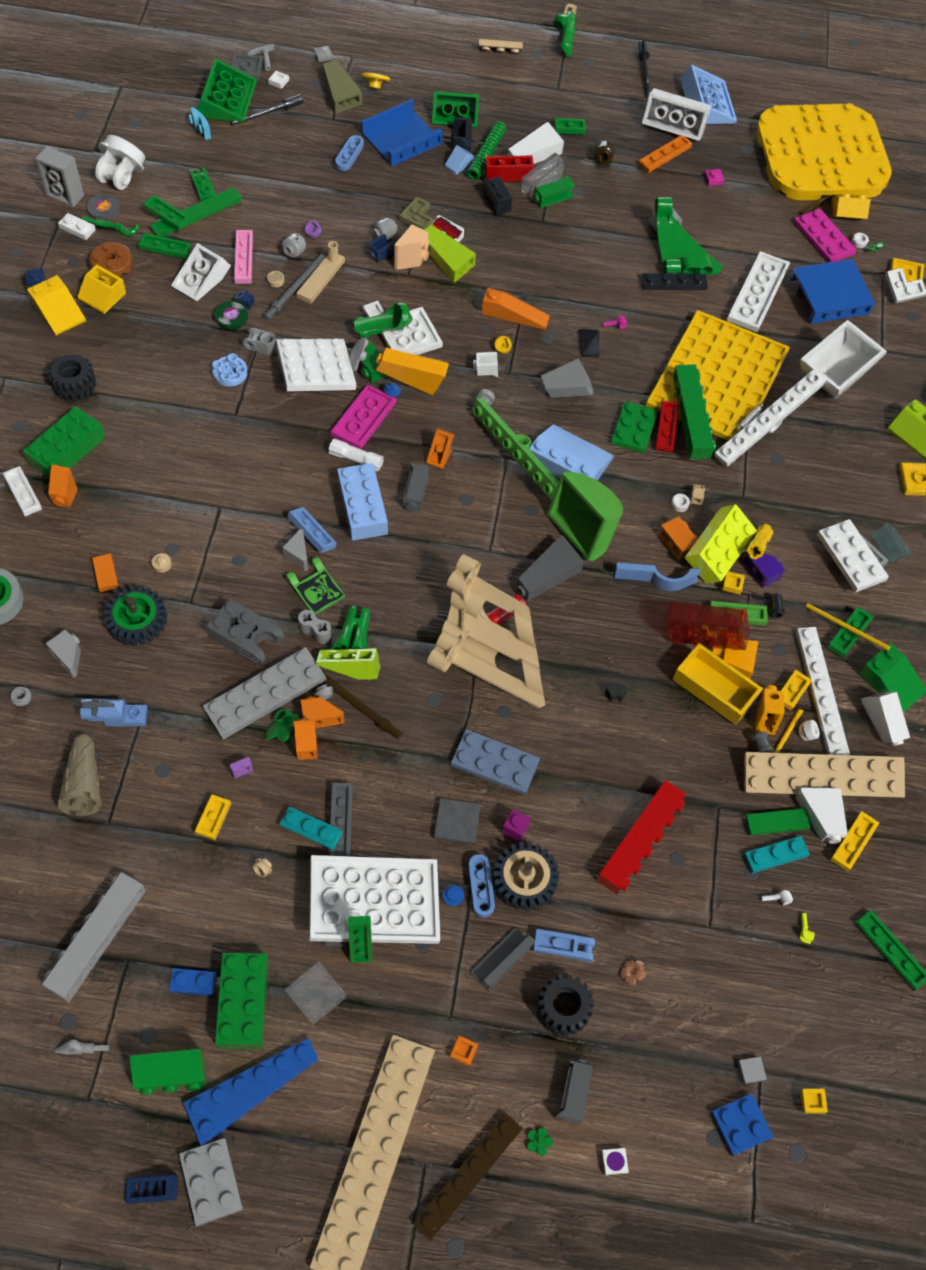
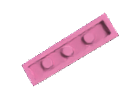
(243, 256)

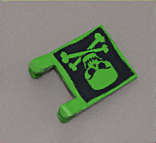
(317, 590)

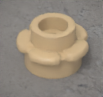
(262, 867)

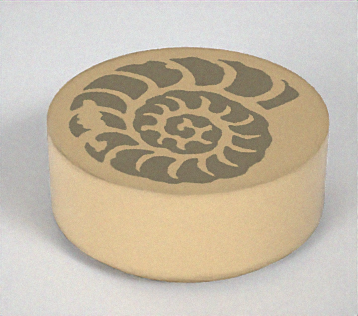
(275, 279)

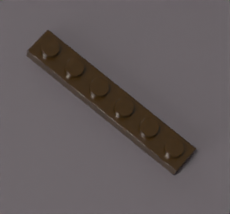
(467, 1177)

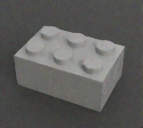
(60, 176)

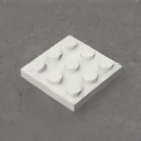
(416, 337)

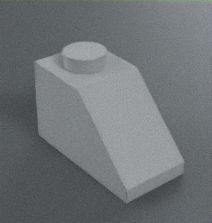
(66, 651)

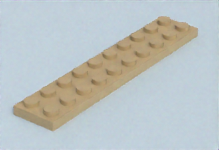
(373, 1157)

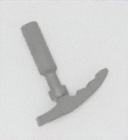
(264, 49)

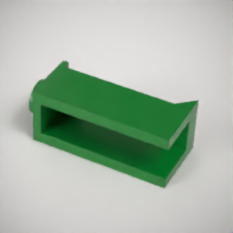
(553, 192)

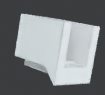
(486, 363)

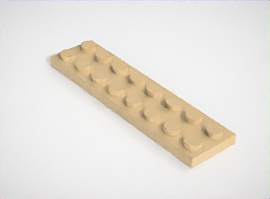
(853, 774)

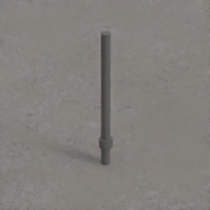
(277, 305)

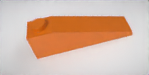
(510, 308)

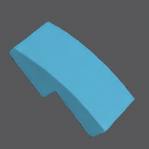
(200, 123)

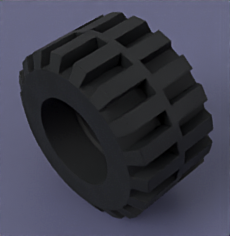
(70, 366)
(575, 990)

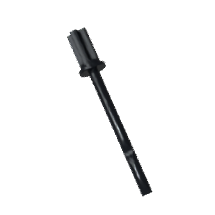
(643, 56)
(287, 103)

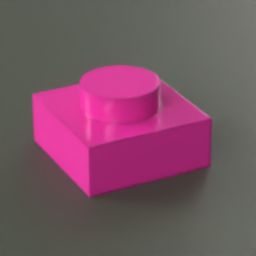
(714, 177)

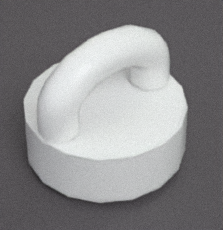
(811, 730)

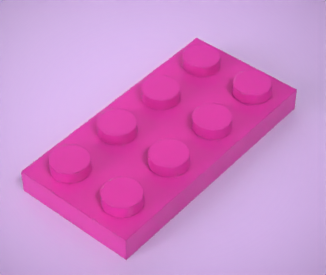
(824, 236)

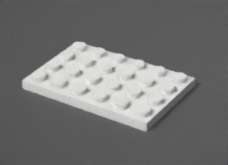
(393, 891)

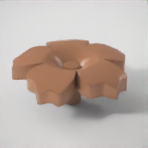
(633, 971)

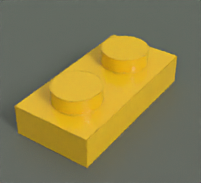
(794, 689)
(213, 817)

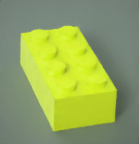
(721, 543)

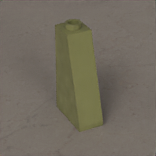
(341, 88)

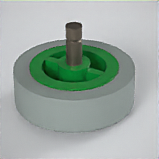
(10, 596)

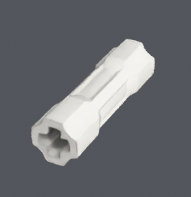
(344, 450)

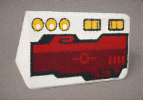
(449, 228)

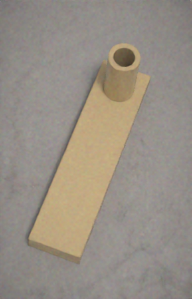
(322, 274)

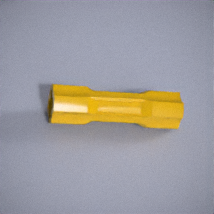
(758, 545)

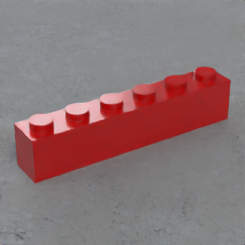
(641, 837)

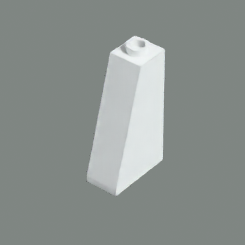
(539, 144)

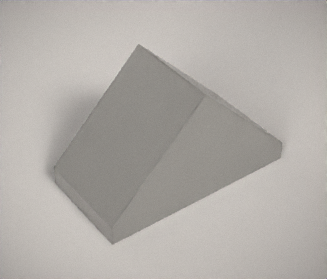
(295, 551)

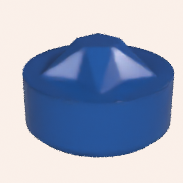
(392, 389)

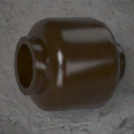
(604, 152)

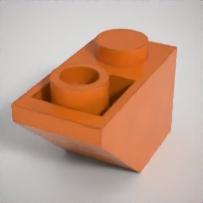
(305, 739)

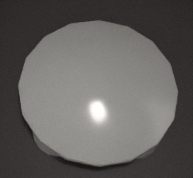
(357, 353)

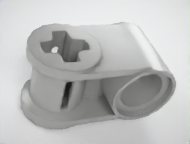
(261, 340)

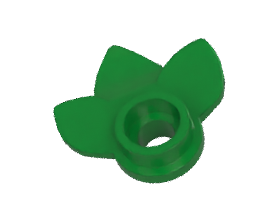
(282, 726)

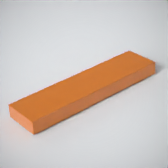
(664, 153)

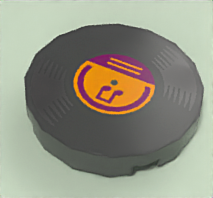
(103, 207)

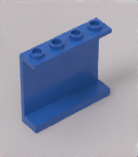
(400, 133)
(834, 290)

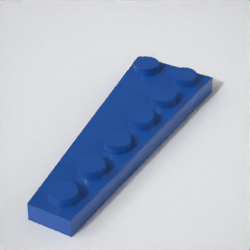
(232, 1099)

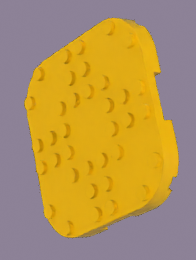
(823, 151)

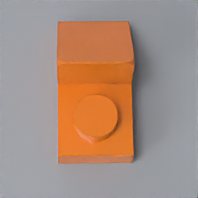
(440, 448)

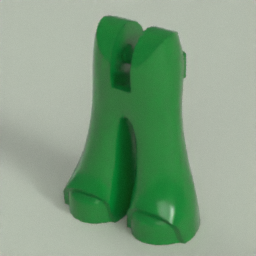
(351, 623)

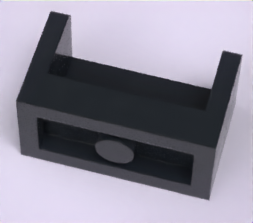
(462, 133)

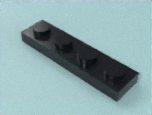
(674, 281)

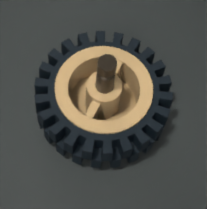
(525, 876)

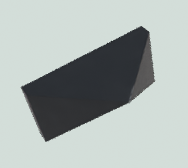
(589, 342)

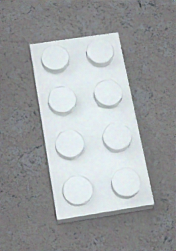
(852, 555)

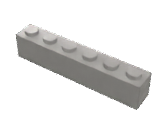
(93, 937)

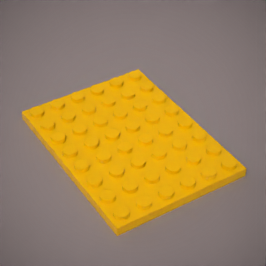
(733, 368)

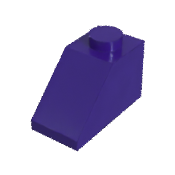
(764, 569)

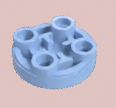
(229, 370)

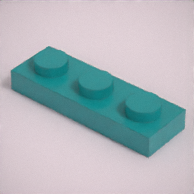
(311, 828)
(776, 854)

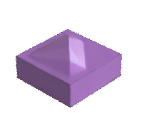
(241, 767)

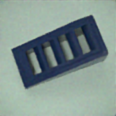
(169, 1182)

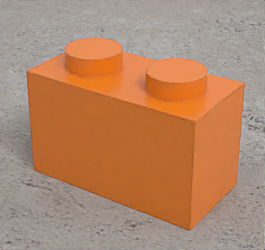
(677, 537)

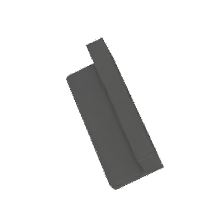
(502, 959)

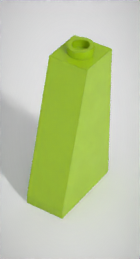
(449, 254)

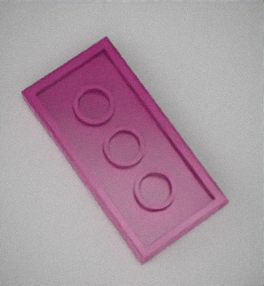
(363, 417)

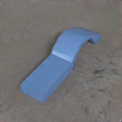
(650, 573)

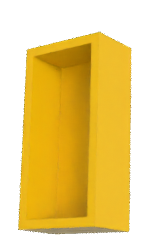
(717, 684)

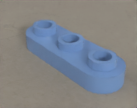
(349, 153)
(483, 877)

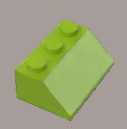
(911, 427)

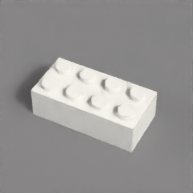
(676, 114)

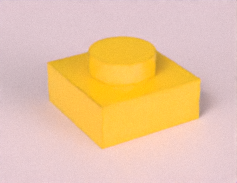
(733, 583)
(813, 1101)

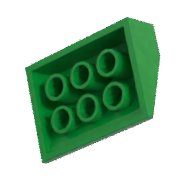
(226, 93)

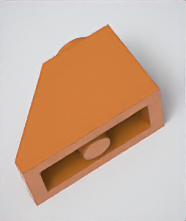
(62, 486)
(322, 712)

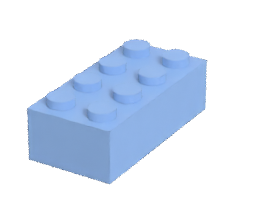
(362, 501)

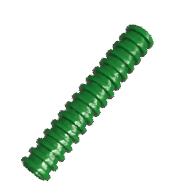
(487, 149)

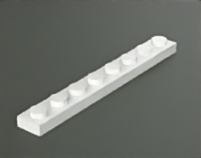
(822, 692)

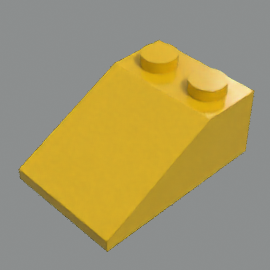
(56, 305)

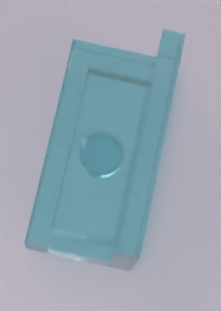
(891, 543)

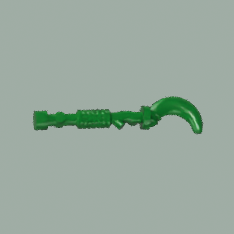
(119, 227)

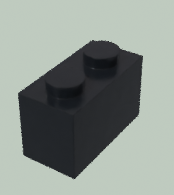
(497, 196)

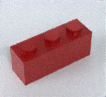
(508, 167)

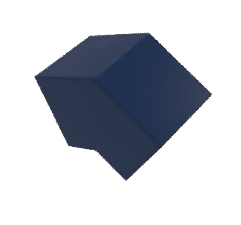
(245, 298)

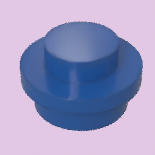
(453, 895)

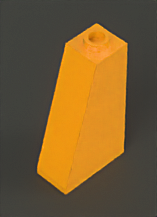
(412, 369)

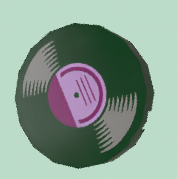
(231, 315)

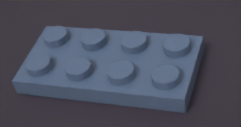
(495, 762)

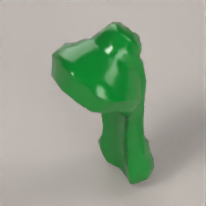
(566, 25)
(394, 319)

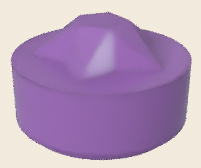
(313, 229)

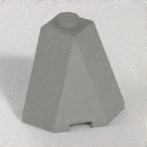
(567, 381)

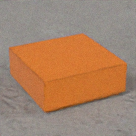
(463, 1050)

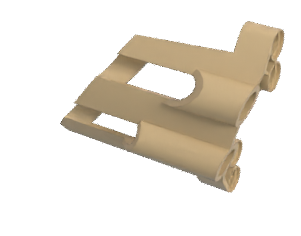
(474, 640)

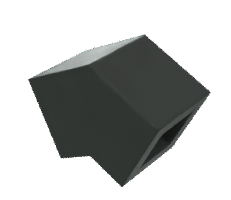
(616, 692)

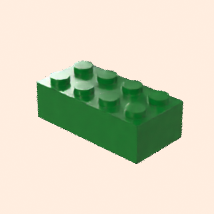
(64, 442)
(242, 1001)

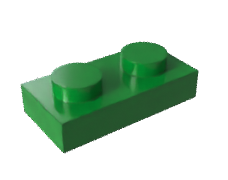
(570, 126)

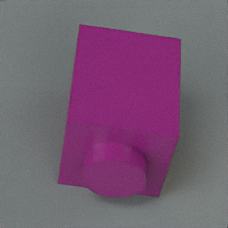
(516, 826)

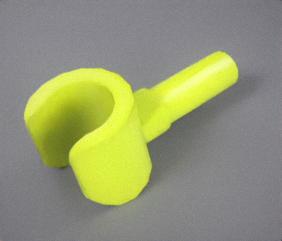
(806, 935)

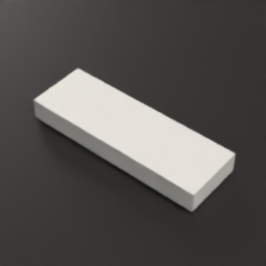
(22, 491)

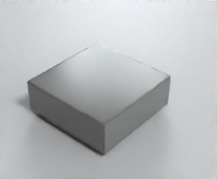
(752, 1070)

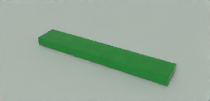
(200, 210)

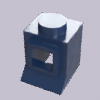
(380, 249)

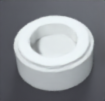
(860, 240)
(680, 502)

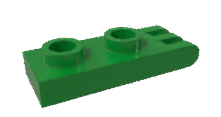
(202, 184)

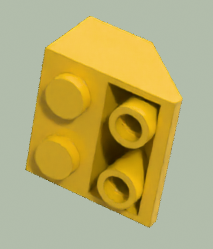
(849, 207)
(101, 289)

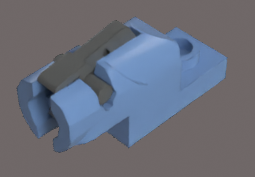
(114, 712)

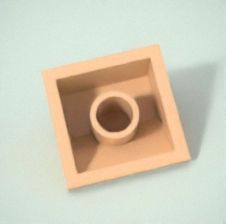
(412, 248)

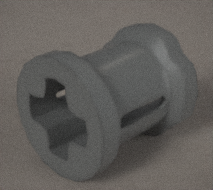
(762, 743)

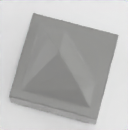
(323, 54)

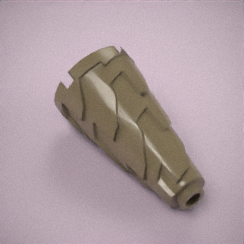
(80, 781)

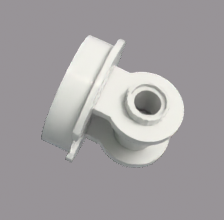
(122, 153)

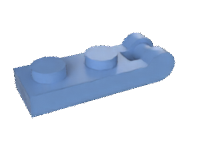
(563, 945)

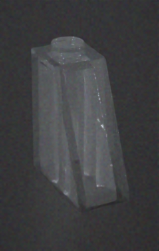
(546, 172)

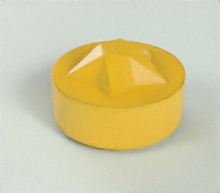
(503, 344)

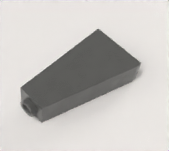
(550, 569)

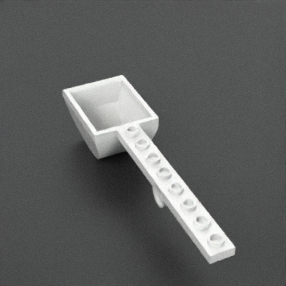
(831, 365)

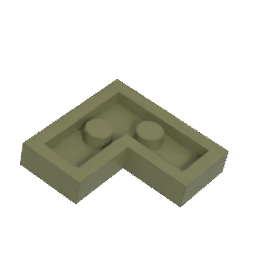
(415, 214)

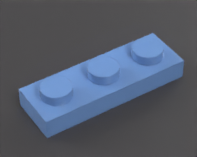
(312, 529)

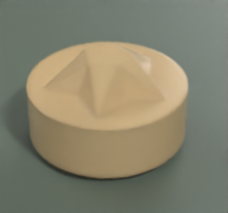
(161, 563)

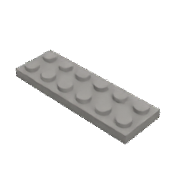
(264, 693)

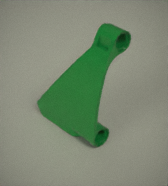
(677, 248)

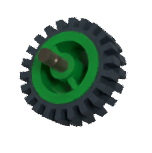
(135, 615)

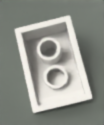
(200, 273)

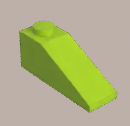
(351, 662)

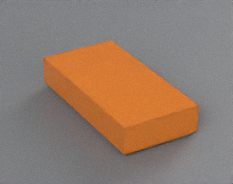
(105, 572)

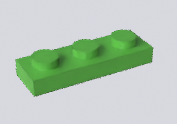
(756, 613)

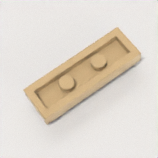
(500, 45)

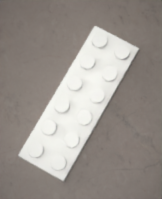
(758, 291)

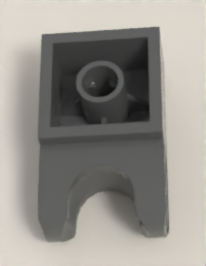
(242, 631)

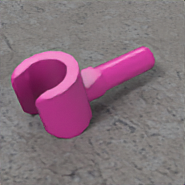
(620, 321)

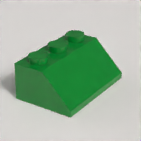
(451, 105)
(168, 1071)

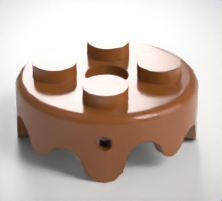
(122, 258)

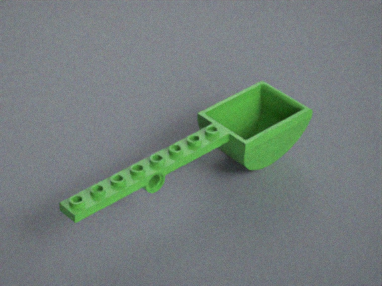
(579, 504)

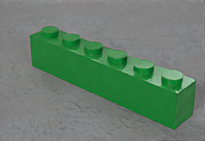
(693, 412)

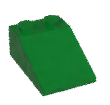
(893, 673)

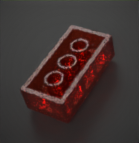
(708, 625)

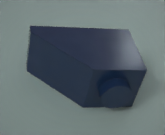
(35, 276)

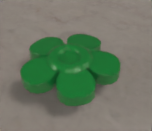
(874, 246)
(539, 1141)

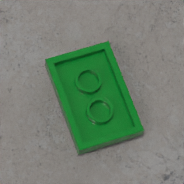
(634, 427)

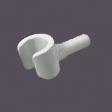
(785, 897)

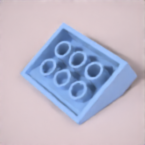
(709, 90)
(565, 452)

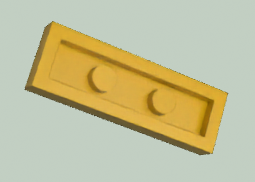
(855, 841)

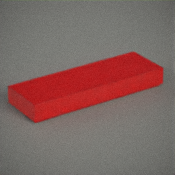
(667, 426)

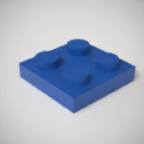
(742, 1124)

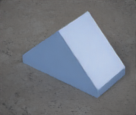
(459, 160)

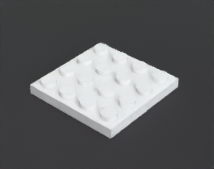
(315, 364)

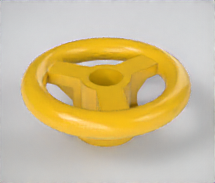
(375, 79)

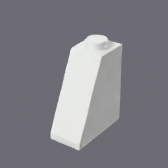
(887, 717)
(824, 812)

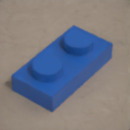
(193, 982)

